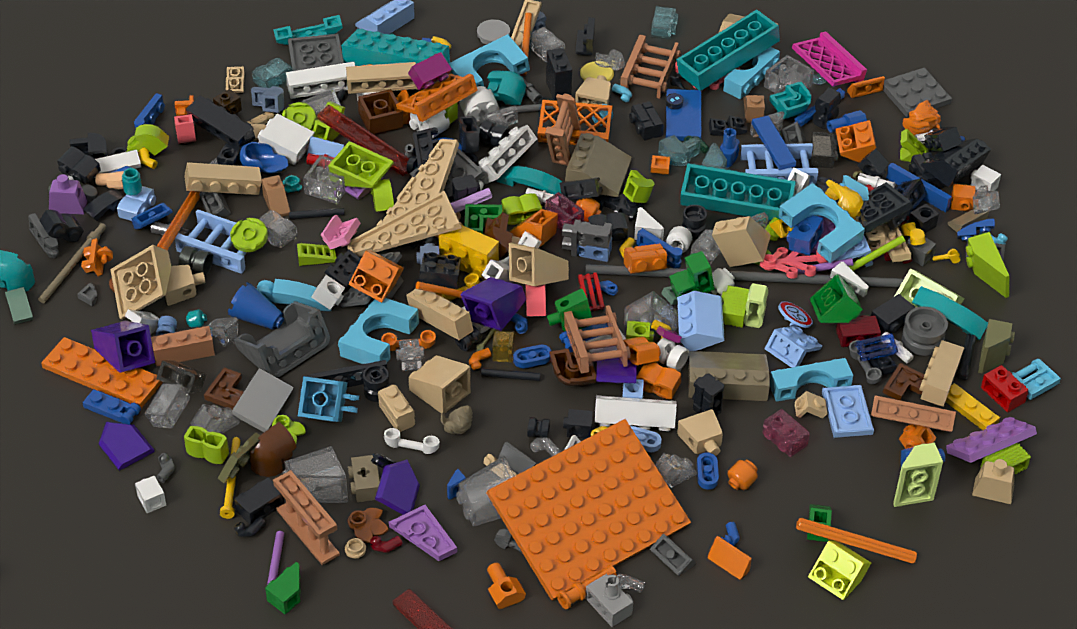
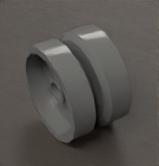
(924, 330)

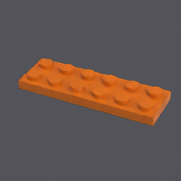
(94, 371)

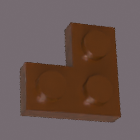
(902, 380)
(223, 389)

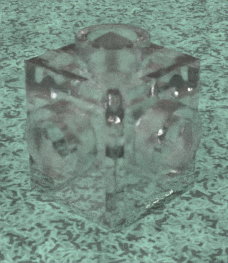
(410, 354)

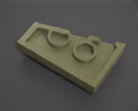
(239, 458)

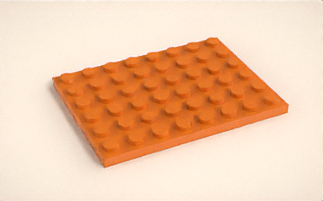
(588, 508)

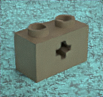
(365, 478)

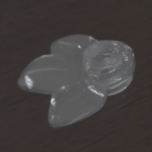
(614, 60)

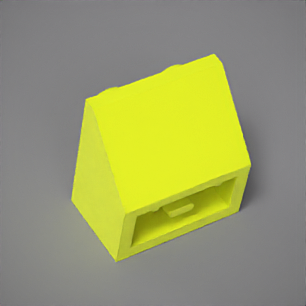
(839, 569)

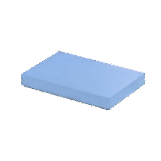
(847, 411)

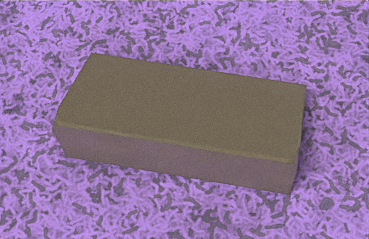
(967, 219)

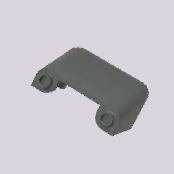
(289, 344)

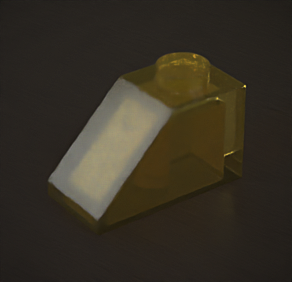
(503, 345)

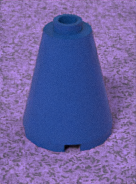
(255, 308)

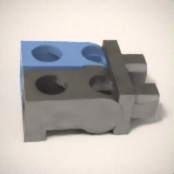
(588, 240)

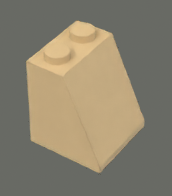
(741, 240)
(535, 266)
(441, 383)

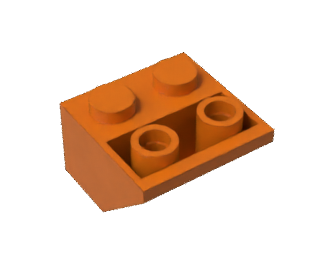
(856, 140)
(540, 224)
(375, 275)

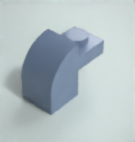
(269, 98)

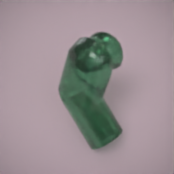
(704, 148)

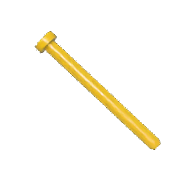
(227, 510)

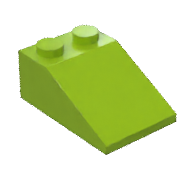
(359, 166)
(987, 262)

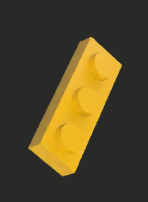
(970, 407)

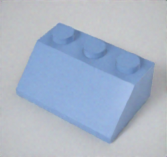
(388, 17)
(700, 320)

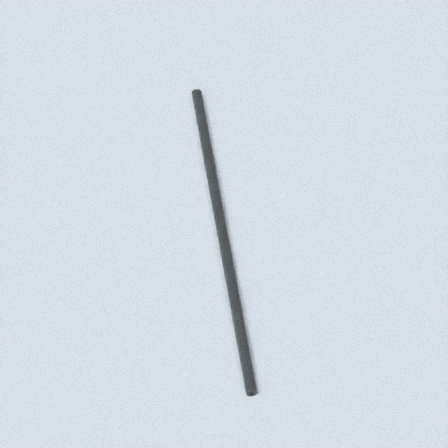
(745, 276)

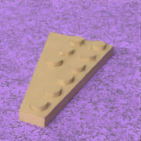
(429, 180)
(417, 223)

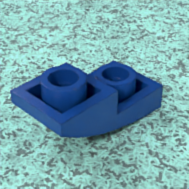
(970, 230)

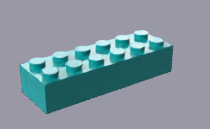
(378, 48)
(728, 50)
(735, 191)

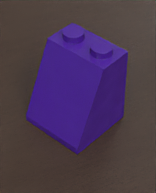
(493, 302)
(124, 345)

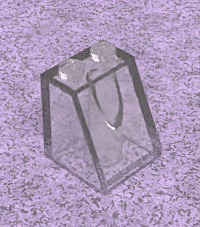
(321, 475)
(474, 488)

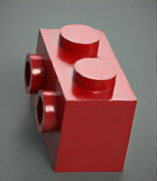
(1004, 388)

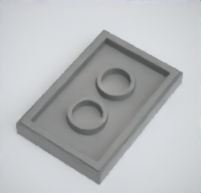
(262, 400)

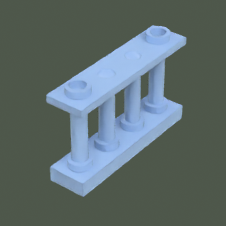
(759, 152)
(221, 255)

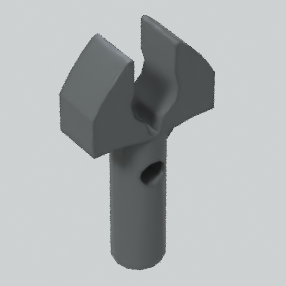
(504, 539)

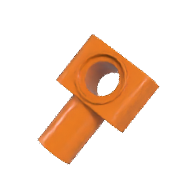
(503, 583)

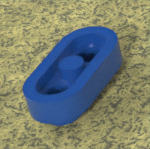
(531, 356)
(708, 474)

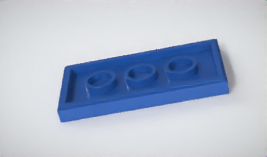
(686, 119)

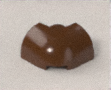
(497, 229)
(568, 371)
(272, 451)

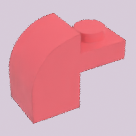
(185, 129)
(535, 300)

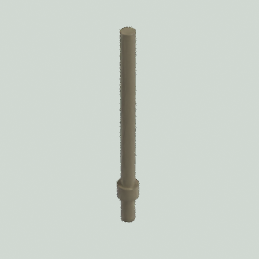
(71, 264)

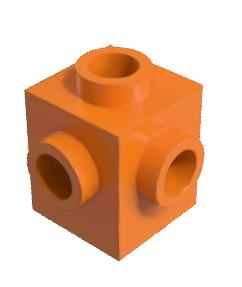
(916, 435)

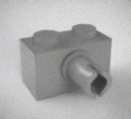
(609, 599)

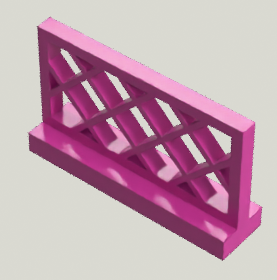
(833, 53)

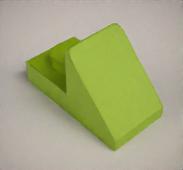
(910, 146)

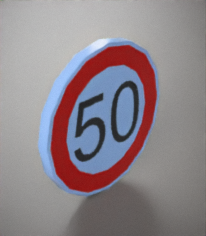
(795, 314)

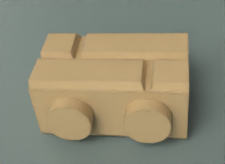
(396, 408)

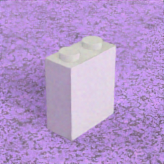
(286, 138)

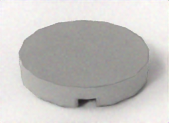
(492, 30)

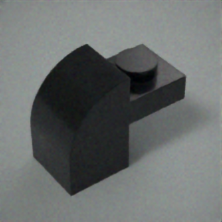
(93, 145)

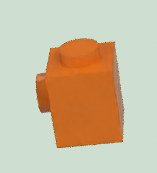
(962, 197)

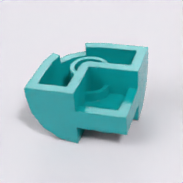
(507, 86)
(792, 101)
(15, 272)

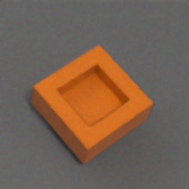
(660, 164)

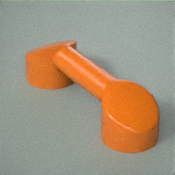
(426, 339)

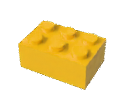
(472, 247)

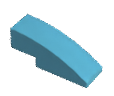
(289, 291)

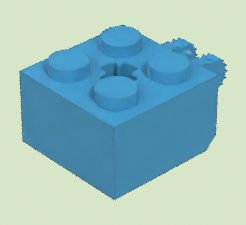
(333, 407)

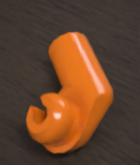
(476, 357)

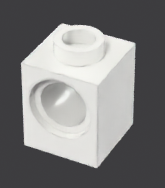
(985, 177)
(328, 292)
(150, 494)

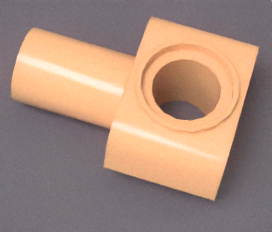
(111, 180)

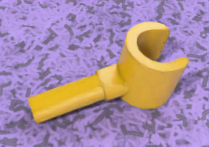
(952, 254)

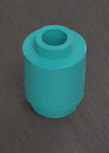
(131, 181)

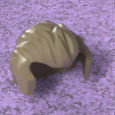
(458, 420)

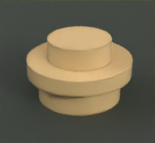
(355, 548)

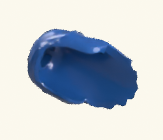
(262, 156)

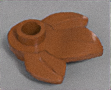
(369, 524)

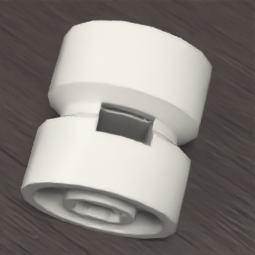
(672, 355)

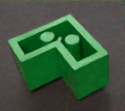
(478, 213)
(695, 277)

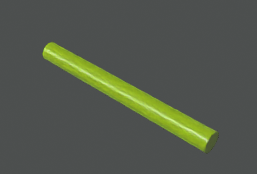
(878, 252)

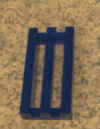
(861, 351)

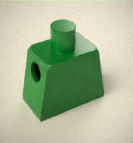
(575, 302)

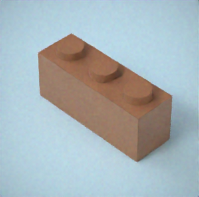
(183, 345)

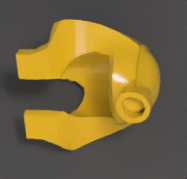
(848, 198)

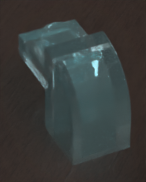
(677, 151)

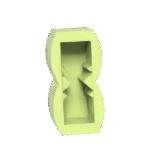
(756, 305)

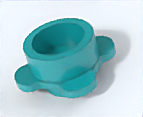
(292, 184)

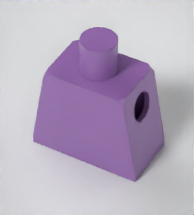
(67, 196)

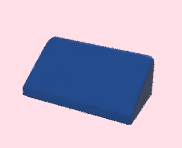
(151, 215)

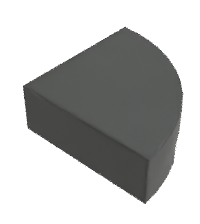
(88, 294)

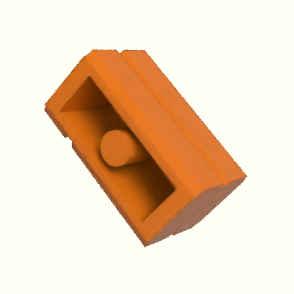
(645, 258)

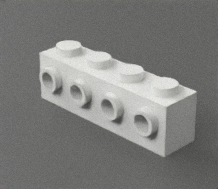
(317, 80)
(508, 151)
(639, 412)

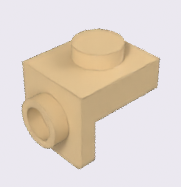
(812, 404)

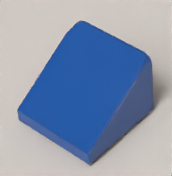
(452, 486)

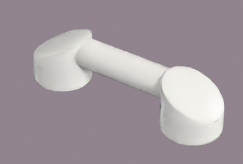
(429, 445)

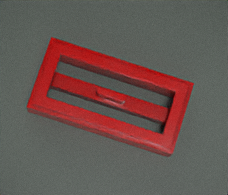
(588, 277)

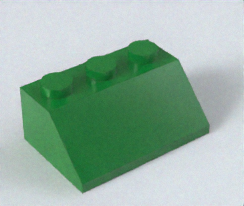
(836, 302)

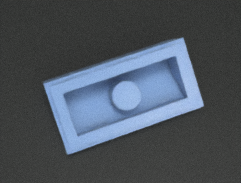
(321, 147)

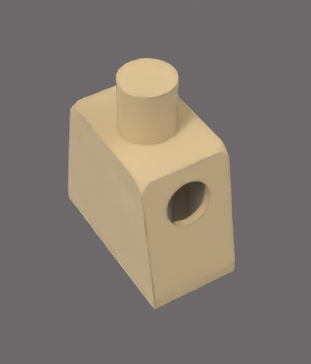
(594, 91)
(182, 284)
(701, 432)
(995, 482)

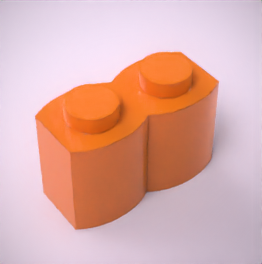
(642, 350)
(659, 379)

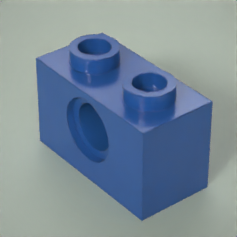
(806, 235)

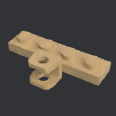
(884, 236)

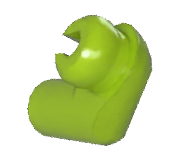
(774, 236)

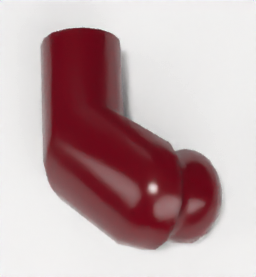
(385, 546)

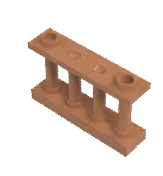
(636, 58)
(560, 134)
(580, 347)
(913, 413)
(306, 517)

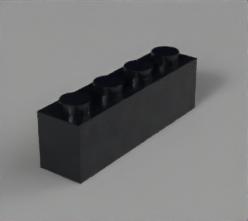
(220, 122)

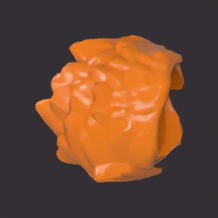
(922, 119)

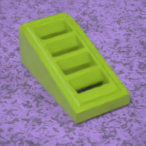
(309, 254)

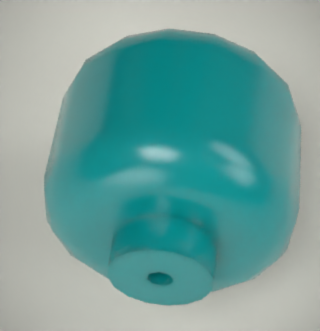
(196, 318)

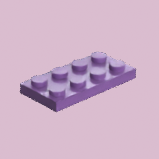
(991, 439)

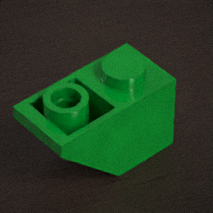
(822, 515)
(285, 590)

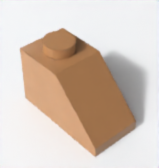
(753, 107)
(275, 195)

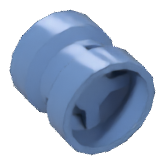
(166, 325)

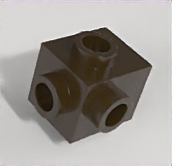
(229, 101)

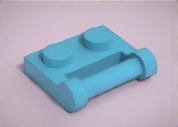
(1039, 381)

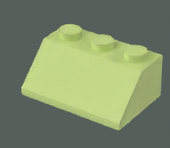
(915, 280)
(919, 475)

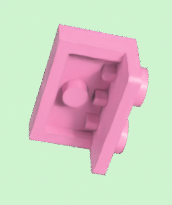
(339, 233)

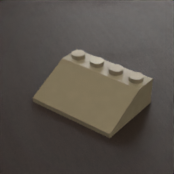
(598, 158)
(741, 373)

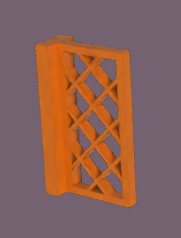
(439, 97)
(593, 108)

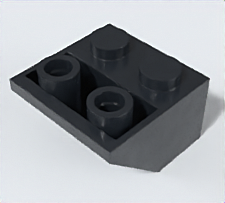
(440, 270)

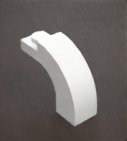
(500, 268)

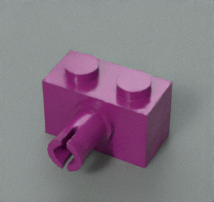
(430, 71)

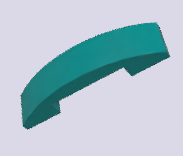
(330, 26)
(530, 177)
(953, 311)

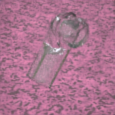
(544, 444)
(627, 581)

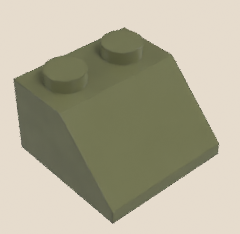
(995, 345)

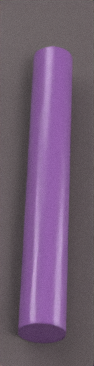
(826, 266)
(276, 556)

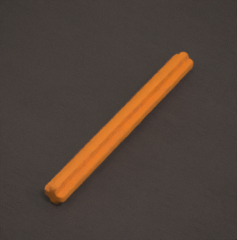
(179, 220)
(856, 540)

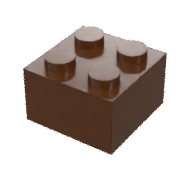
(380, 111)

